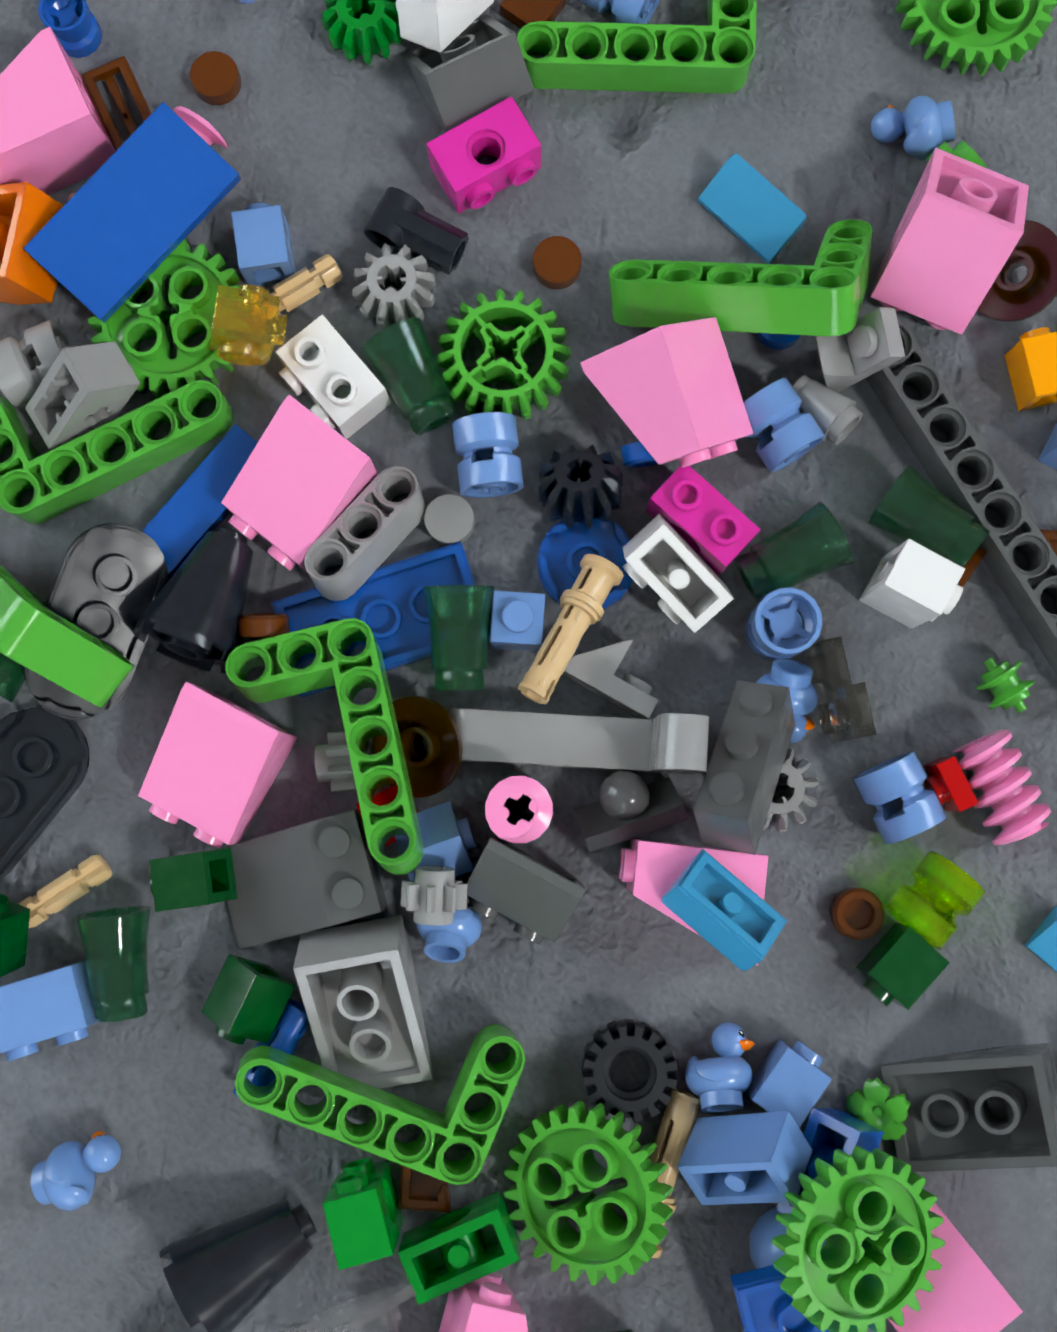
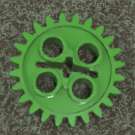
(997, 38)
(137, 322)
(606, 1240)
(879, 1243)

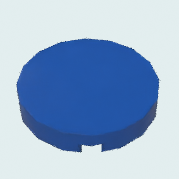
(564, 549)

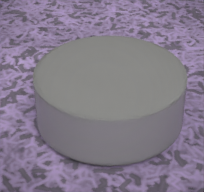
(449, 519)

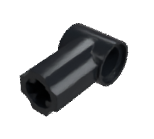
(403, 220)

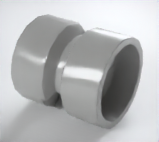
(18, 368)

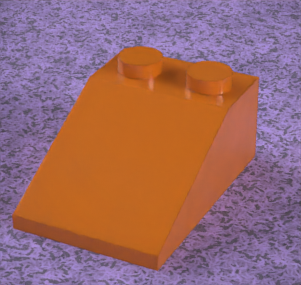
(22, 215)

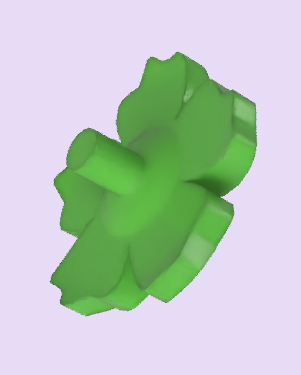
(878, 1110)

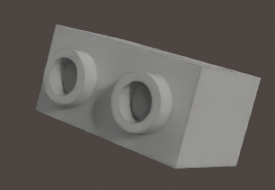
(81, 392)

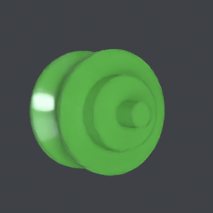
(1005, 684)

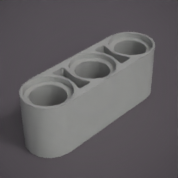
(368, 511)

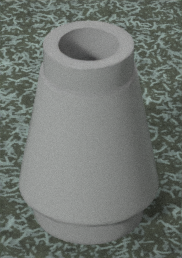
(830, 409)

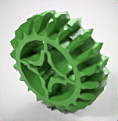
(531, 328)

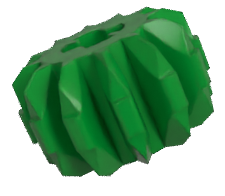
(362, 27)

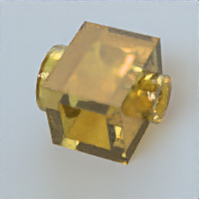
(246, 325)

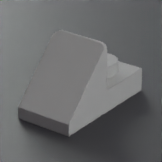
(863, 351)
(596, 673)

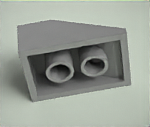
(364, 1002)

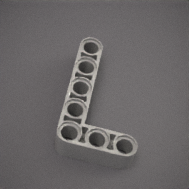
(658, 745)

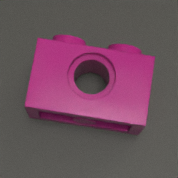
(497, 133)
(703, 518)

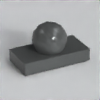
(629, 809)

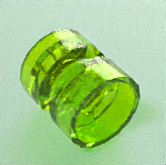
(935, 899)

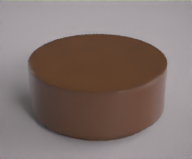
(215, 78)
(557, 262)
(263, 624)
(857, 913)

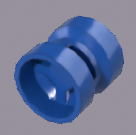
(72, 25)

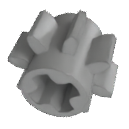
(334, 763)
(434, 895)

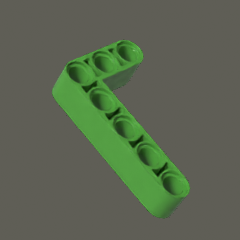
(656, 46)
(752, 296)
(92, 451)
(56, 646)
(359, 721)
(391, 1111)

